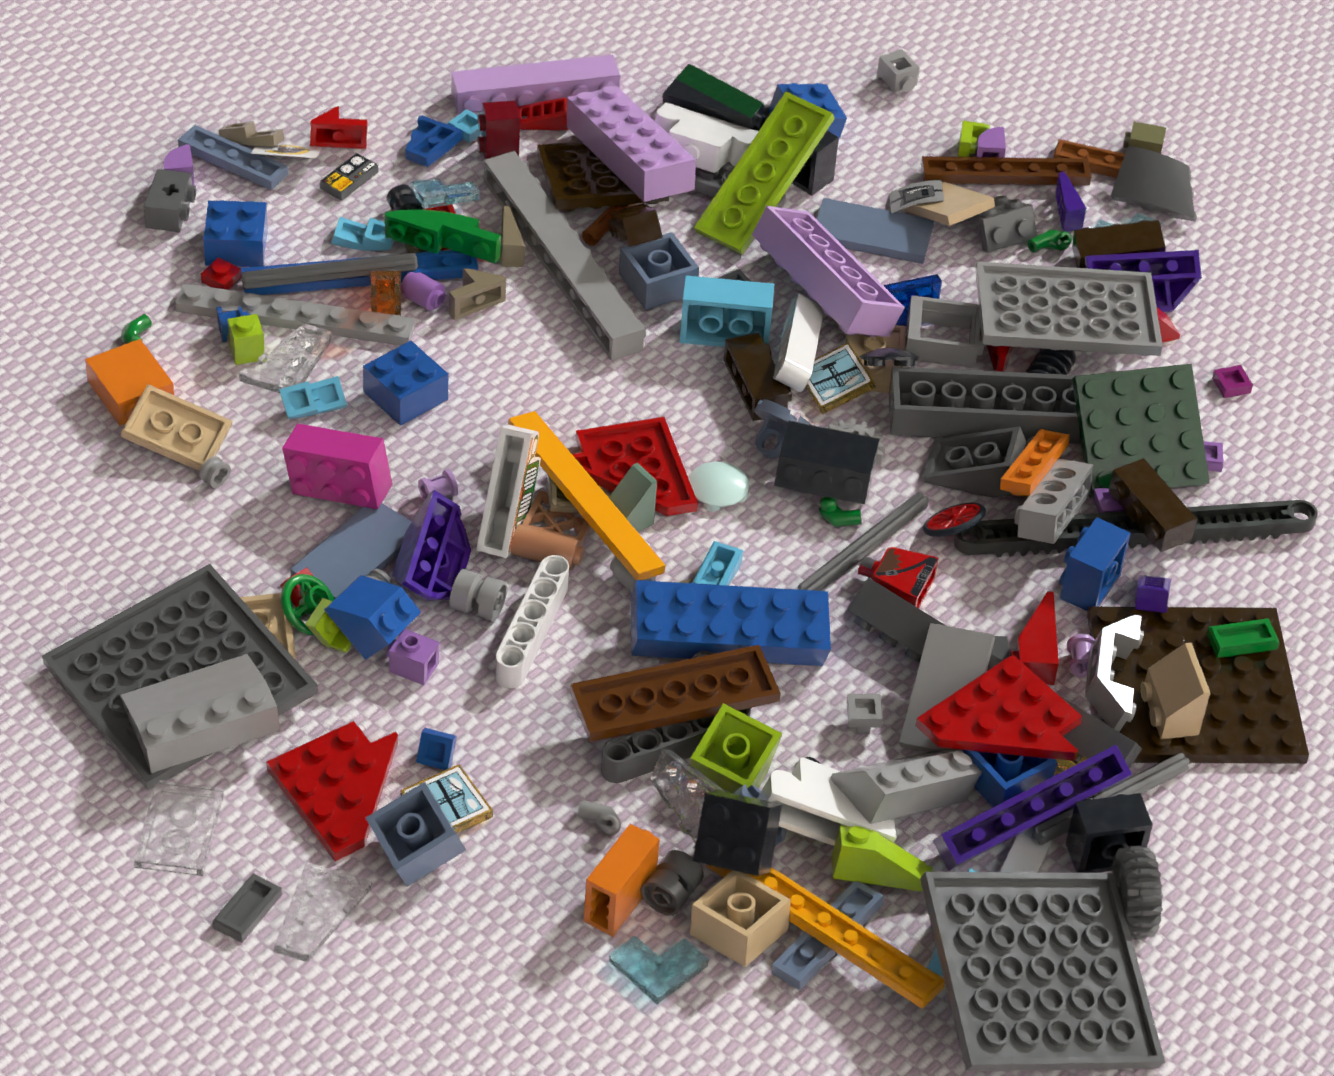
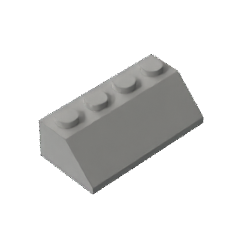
(909, 784)

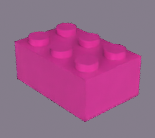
(337, 466)

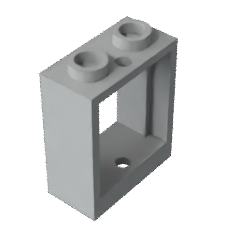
(947, 314)

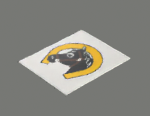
(288, 150)

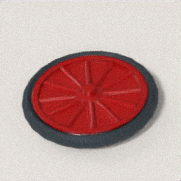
(954, 519)

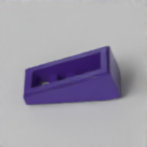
(1069, 204)
(1153, 593)

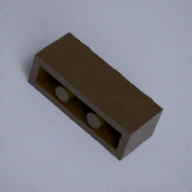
(635, 225)
(1117, 239)
(753, 371)
(1152, 505)

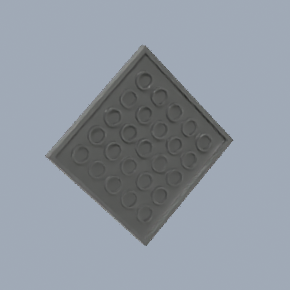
(164, 637)
(1040, 971)

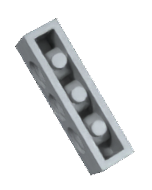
(1054, 501)

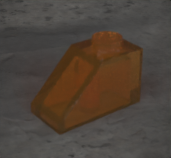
(385, 292)

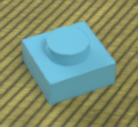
(468, 124)

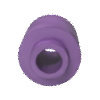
(423, 290)

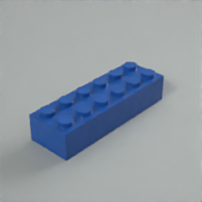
(694, 618)

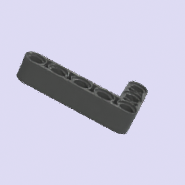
(639, 751)

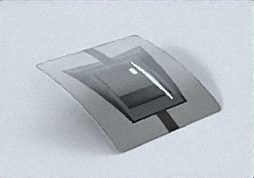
(915, 194)

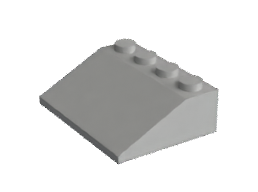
(201, 712)

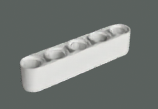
(798, 342)
(532, 621)

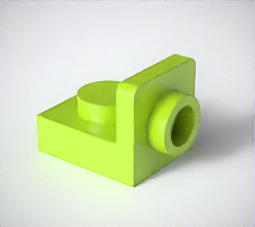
(969, 137)
(326, 630)

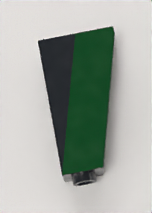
(715, 98)

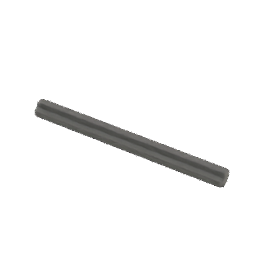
(328, 270)
(865, 543)
(1138, 783)

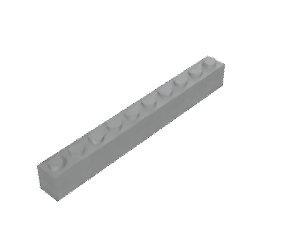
(565, 256)

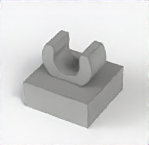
(864, 712)

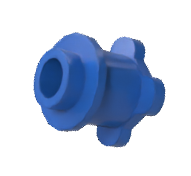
(222, 320)

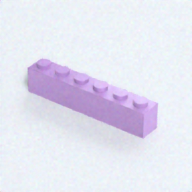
(532, 81)

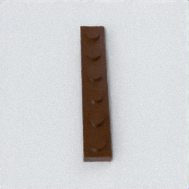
(1004, 170)

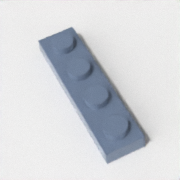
(234, 157)
(808, 954)

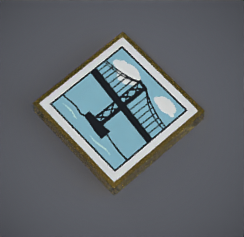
(838, 378)
(457, 798)

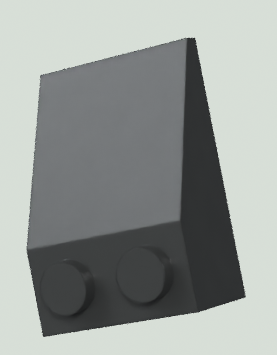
(974, 460)

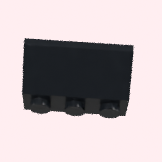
(827, 462)

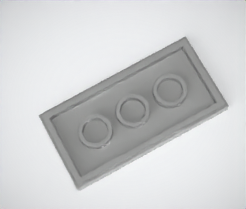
(948, 663)

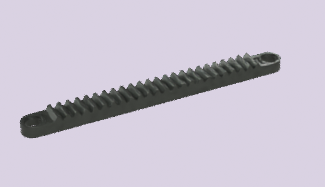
(1212, 523)

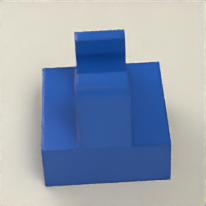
(436, 749)

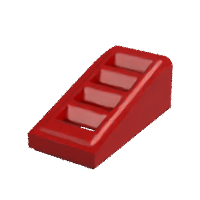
(544, 115)

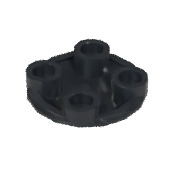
(899, 356)

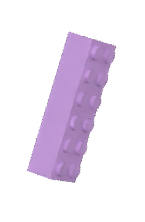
(631, 143)
(828, 272)

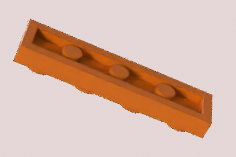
(1034, 462)

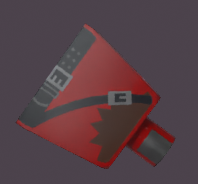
(903, 573)

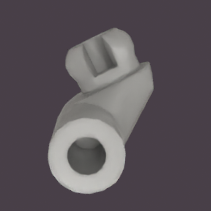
(603, 816)

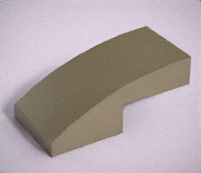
(246, 134)

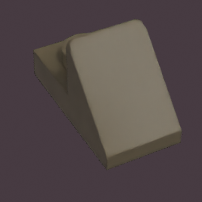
(477, 293)

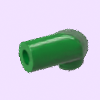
(1050, 239)
(135, 327)
(836, 515)

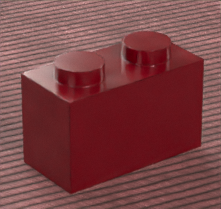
(499, 128)

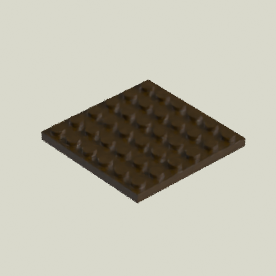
(1251, 697)

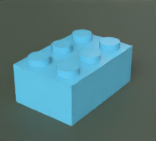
(724, 310)

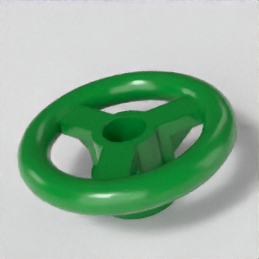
(310, 599)

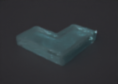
(434, 193)
(657, 974)

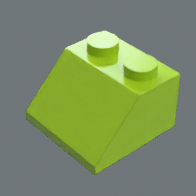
(736, 750)

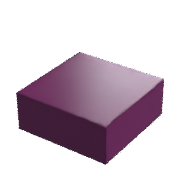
(1232, 381)

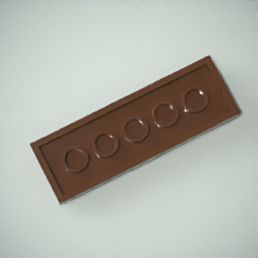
(674, 692)

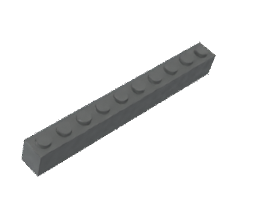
(909, 627)

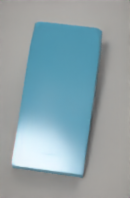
(719, 565)

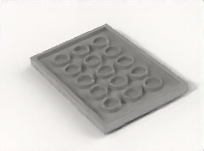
(1068, 309)

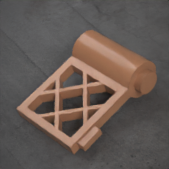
(538, 542)

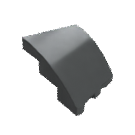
(1155, 183)

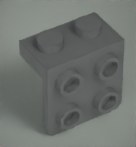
(1005, 224)

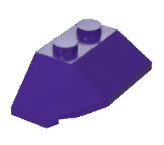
(1172, 272)
(433, 549)

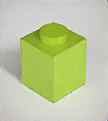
(245, 339)

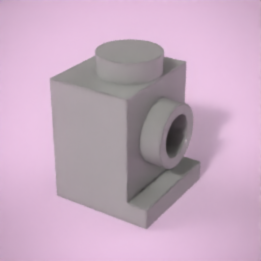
(899, 77)

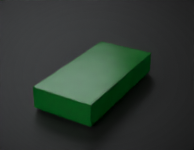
(1242, 638)

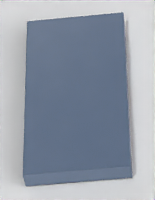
(877, 230)
(357, 547)

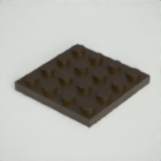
(582, 180)

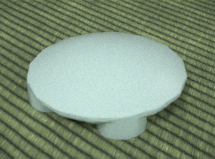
(719, 485)

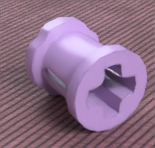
(444, 484)
(1079, 648)

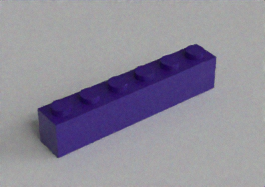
(1031, 807)

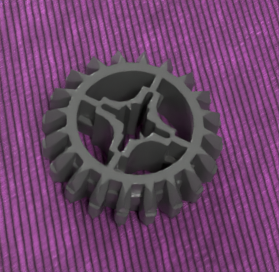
(1139, 890)

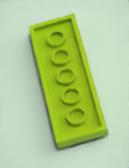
(764, 172)

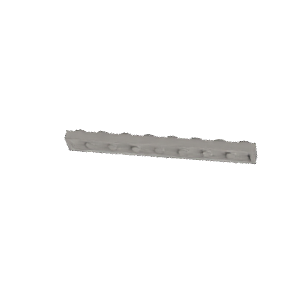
(294, 313)

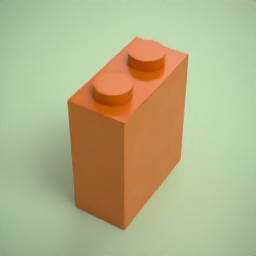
(122, 376)
(617, 880)

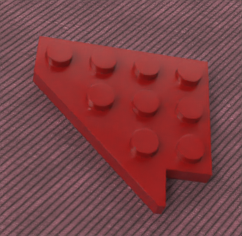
(613, 449)
(1004, 714)
(336, 784)

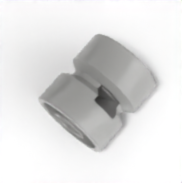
(475, 594)

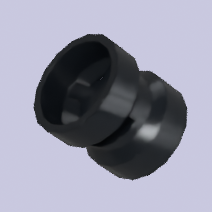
(403, 198)

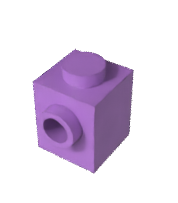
(413, 656)

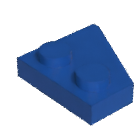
(431, 141)

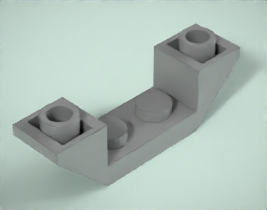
(1110, 698)

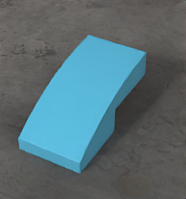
(360, 236)
(313, 398)

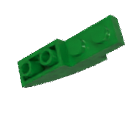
(438, 229)

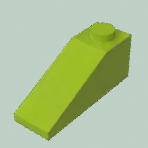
(873, 859)

